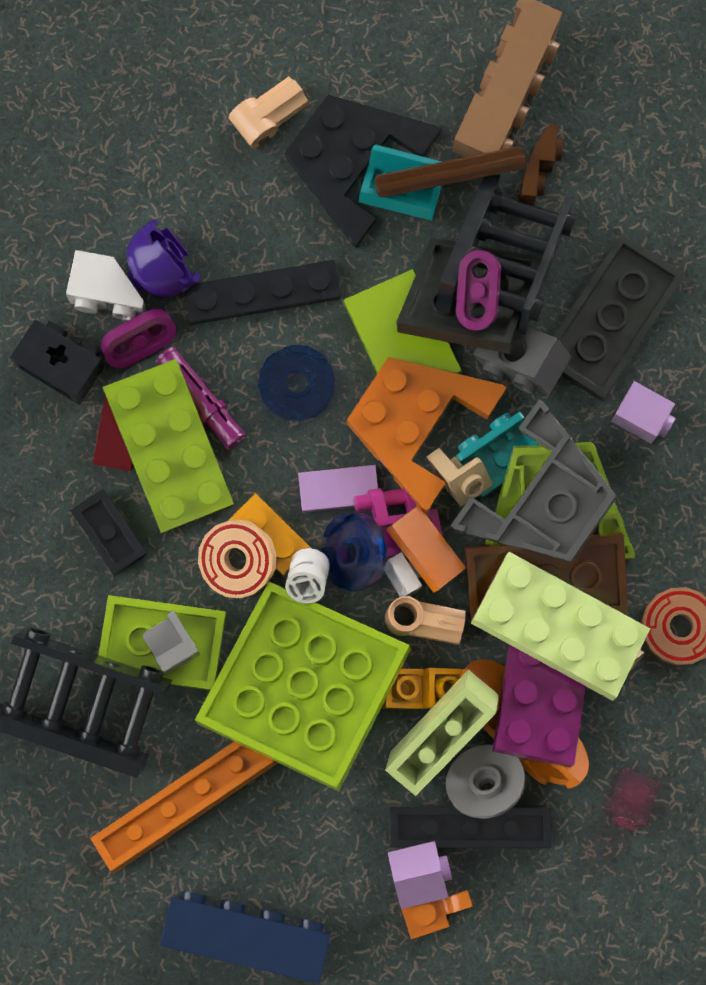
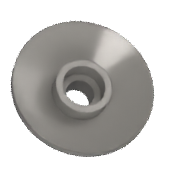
(474, 770)

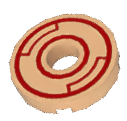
(215, 562)

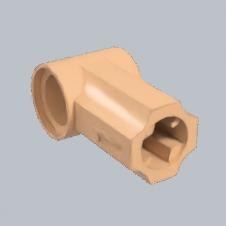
(264, 115)
(429, 621)

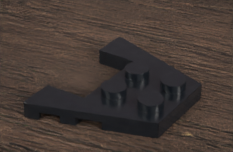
(337, 150)

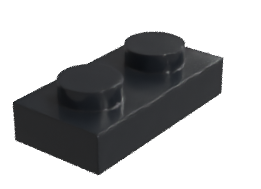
(108, 532)

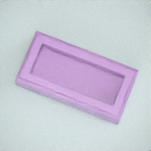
(335, 487)

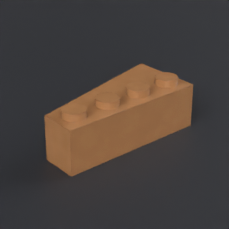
(510, 80)

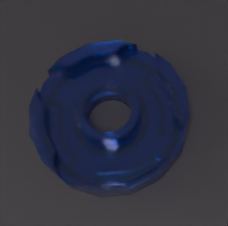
(299, 405)
(369, 546)

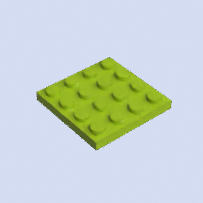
(303, 686)

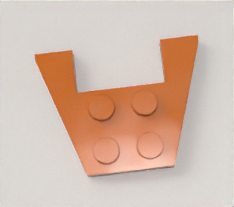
(404, 409)

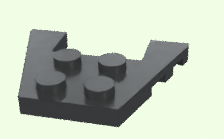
(557, 507)

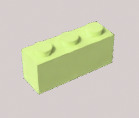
(442, 732)

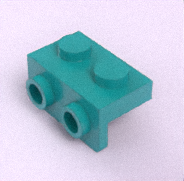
(415, 203)
(495, 448)

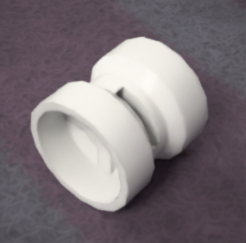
(307, 575)

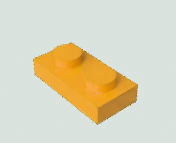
(284, 538)

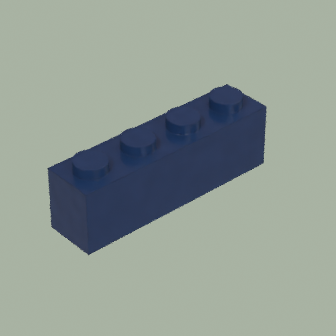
(246, 939)

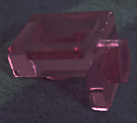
(632, 799)

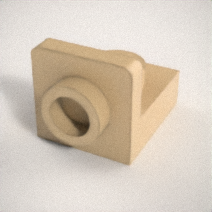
(460, 480)

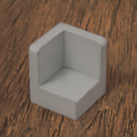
(170, 644)

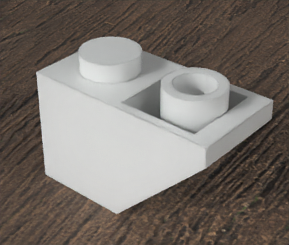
(101, 284)

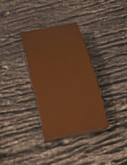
(542, 159)

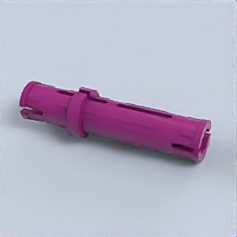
(208, 407)

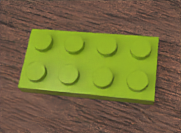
(168, 445)

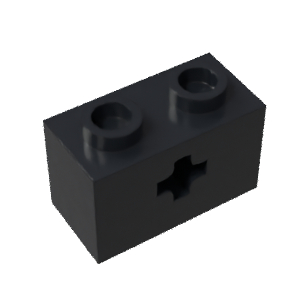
(69, 379)

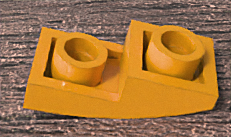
(420, 687)

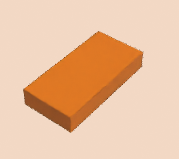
(426, 548)

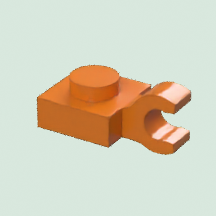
(432, 916)

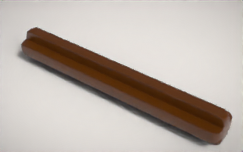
(450, 171)

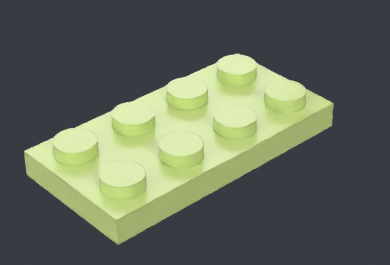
(560, 626)

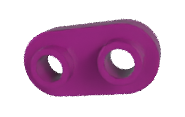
(475, 289)
(137, 338)

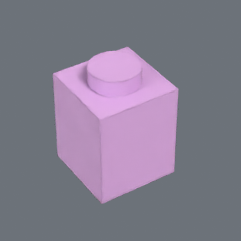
(644, 413)
(419, 874)

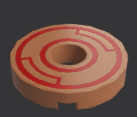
(661, 640)

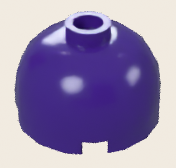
(158, 262)

